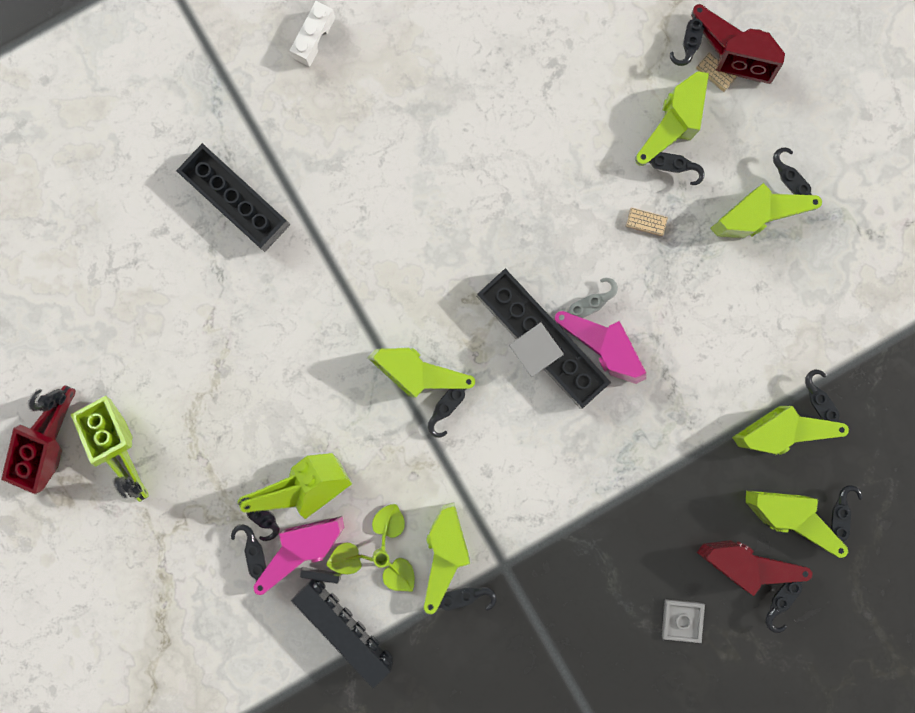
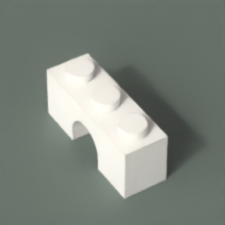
(317, 22)

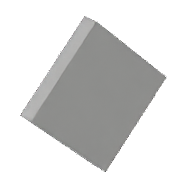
(536, 349)
(683, 621)

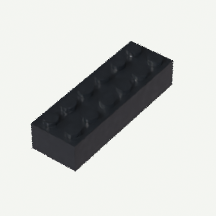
(233, 197)
(344, 632)

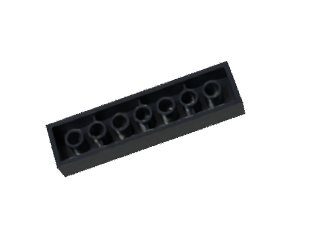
(521, 313)

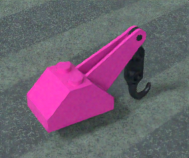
(298, 545)

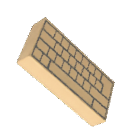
(720, 79)
(646, 221)

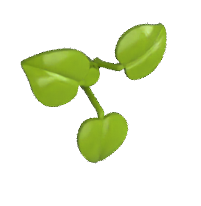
(399, 574)

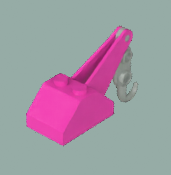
(609, 342)

